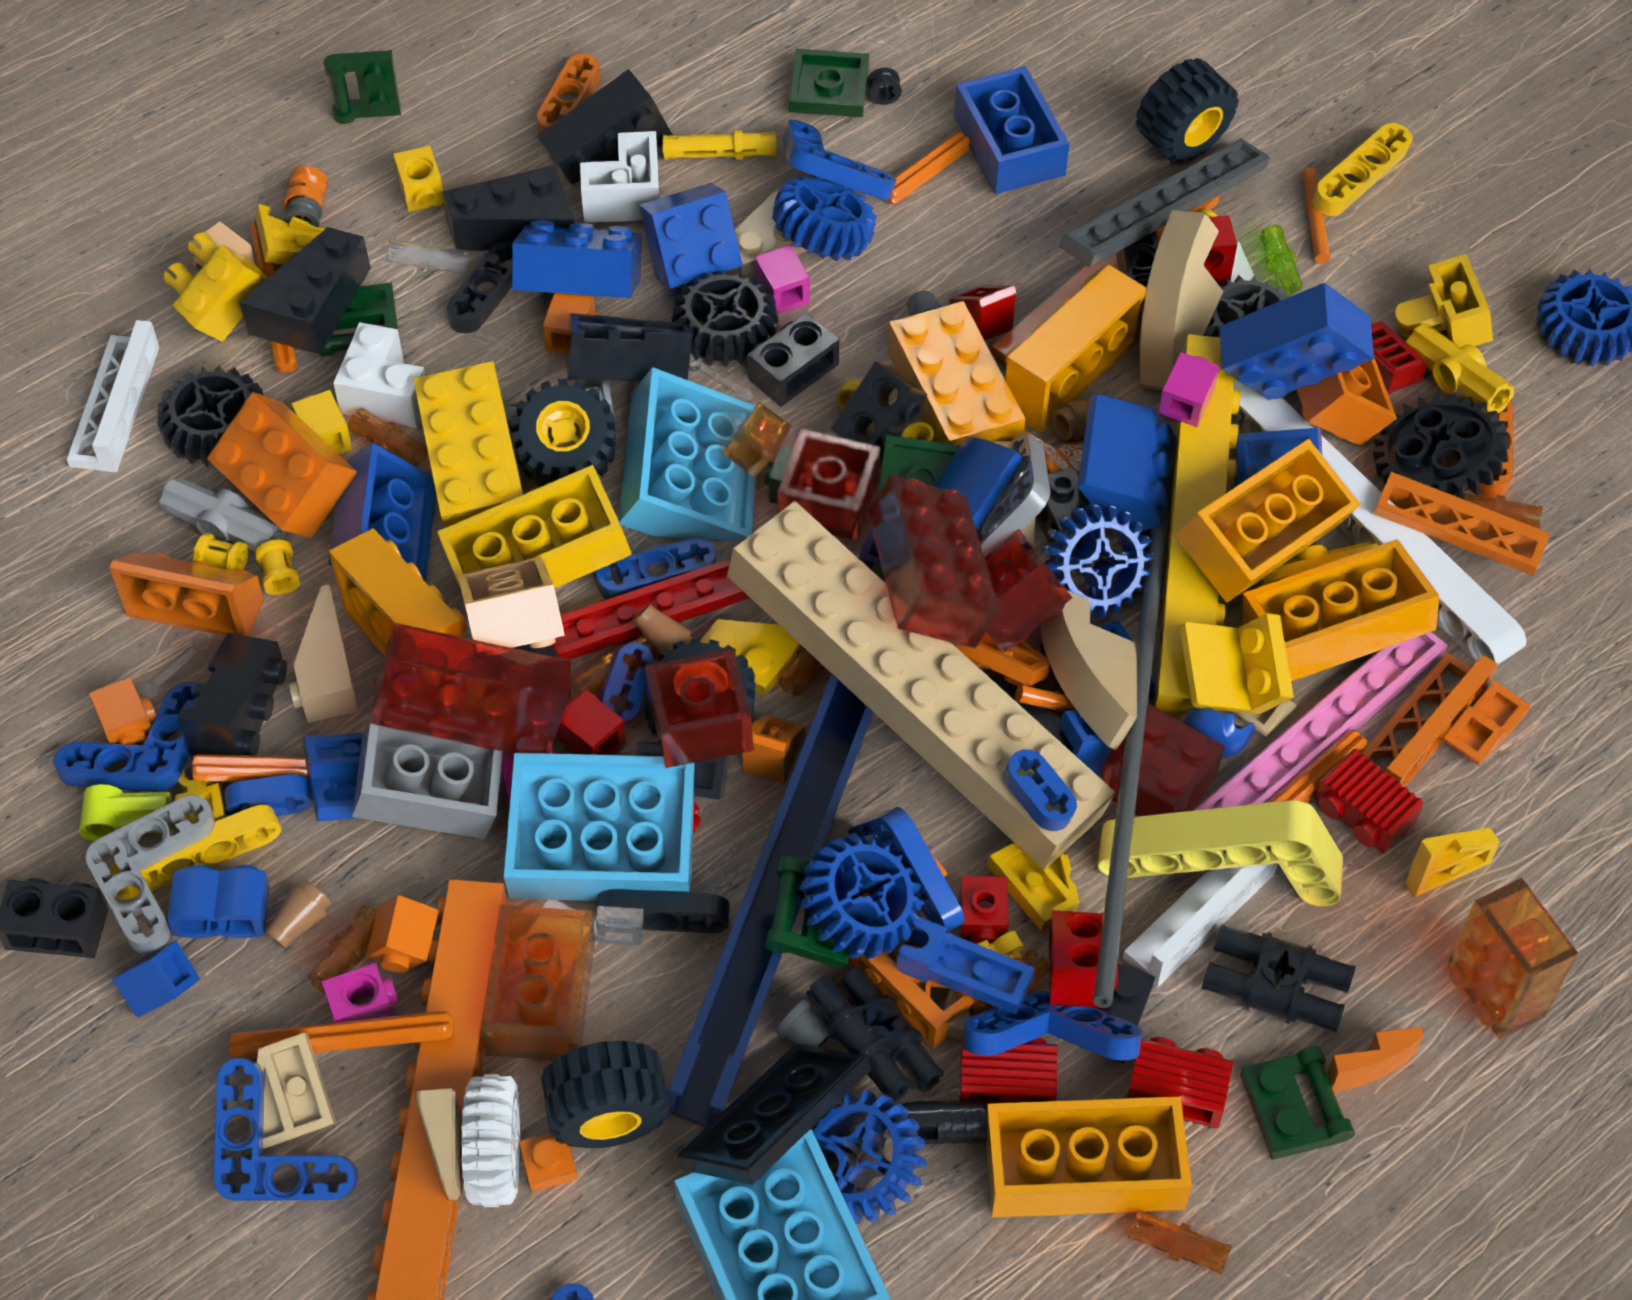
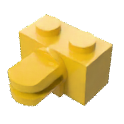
(1453, 305)

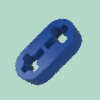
(616, 679)
(1039, 790)
(283, 793)

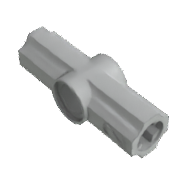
(219, 514)

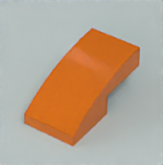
(1487, 723)
(1385, 1055)

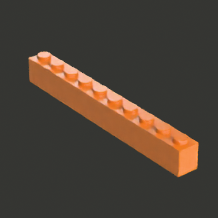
(419, 1215)

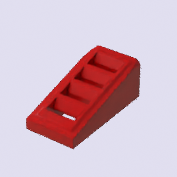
(1411, 364)

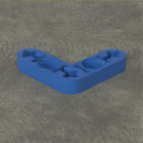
(806, 153)
(633, 568)
(144, 764)
(898, 828)
(1086, 1027)
(260, 1167)

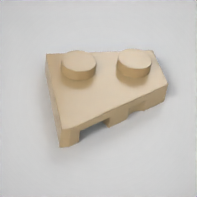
(759, 235)
(293, 1092)

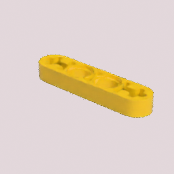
(1363, 169)
(227, 840)

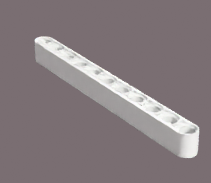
(1464, 607)

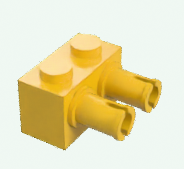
(214, 294)

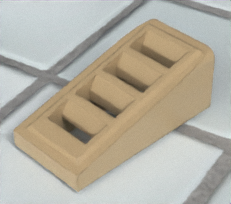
(441, 1122)

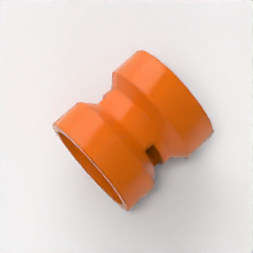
(306, 182)

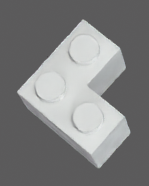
(616, 188)
(377, 377)

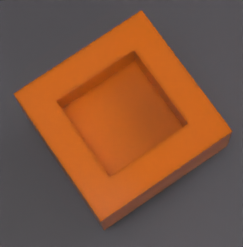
(547, 1162)

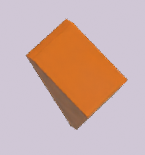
(774, 748)

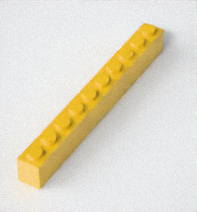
(1198, 480)

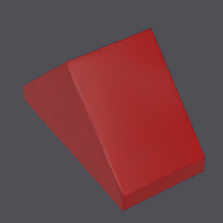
(990, 308)

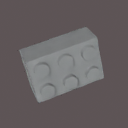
(426, 782)

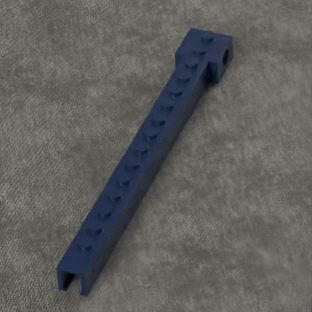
(746, 966)

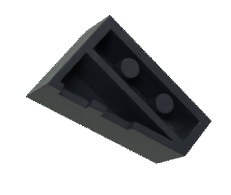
(593, 126)
(503, 206)
(309, 292)
(625, 348)
(235, 697)

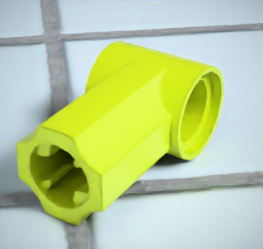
(108, 809)

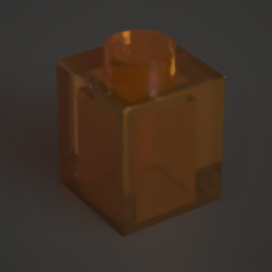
(757, 439)

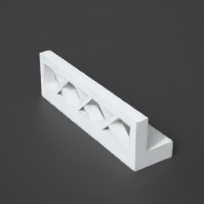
(121, 405)
(1194, 919)

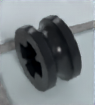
(884, 77)

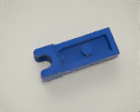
(964, 966)

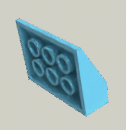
(675, 465)
(598, 826)
(780, 1235)

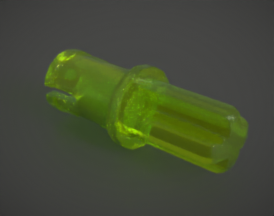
(1281, 259)

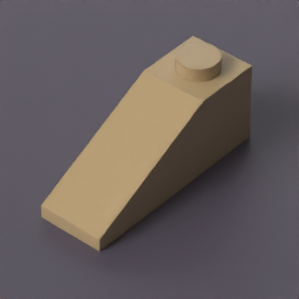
(321, 665)

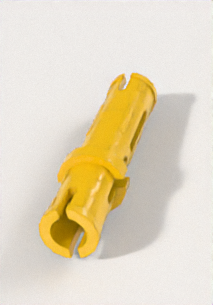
(720, 145)

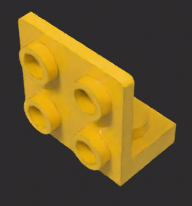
(1237, 667)

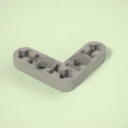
(1025, 496)
(133, 858)

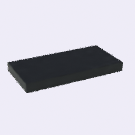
(773, 1113)

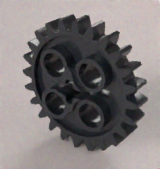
(1443, 445)

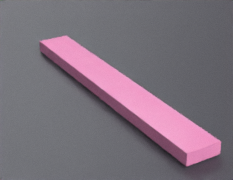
(1325, 723)

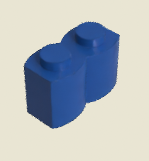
(218, 902)

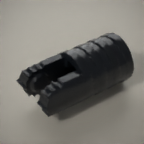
(949, 1121)

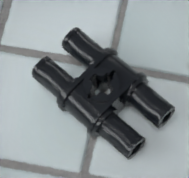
(1259, 987)
(875, 1030)

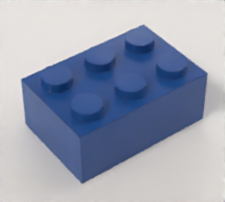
(1011, 129)
(577, 260)
(1296, 342)

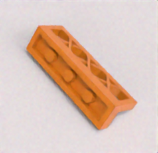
(1462, 523)
(1430, 730)
(911, 999)

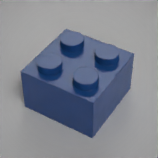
(691, 235)

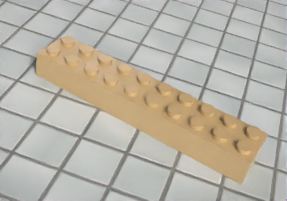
(909, 679)

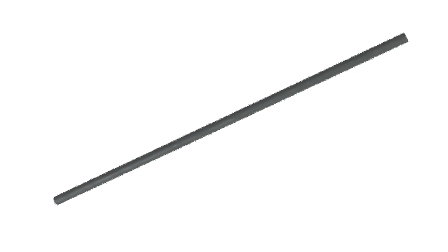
(1131, 763)

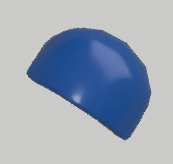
(1220, 728)

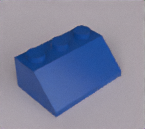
(1126, 459)
(392, 500)

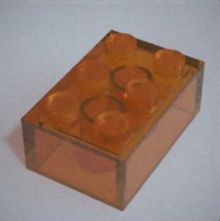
(1510, 958)
(538, 982)

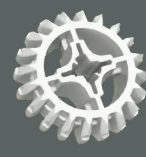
(491, 1140)

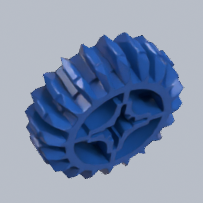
(824, 217)
(1587, 317)
(1131, 561)
(865, 923)
(868, 1137)

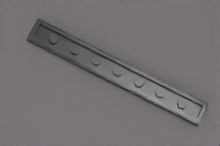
(1152, 207)

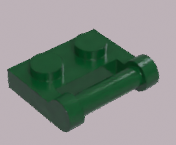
(375, 83)
(371, 306)
(806, 945)
(1282, 1109)

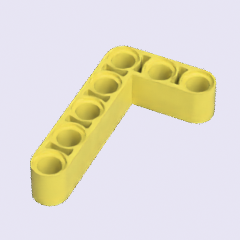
(1234, 838)

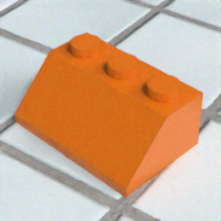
(187, 593)

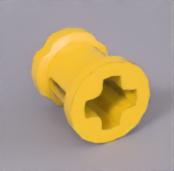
(220, 553)
(277, 567)

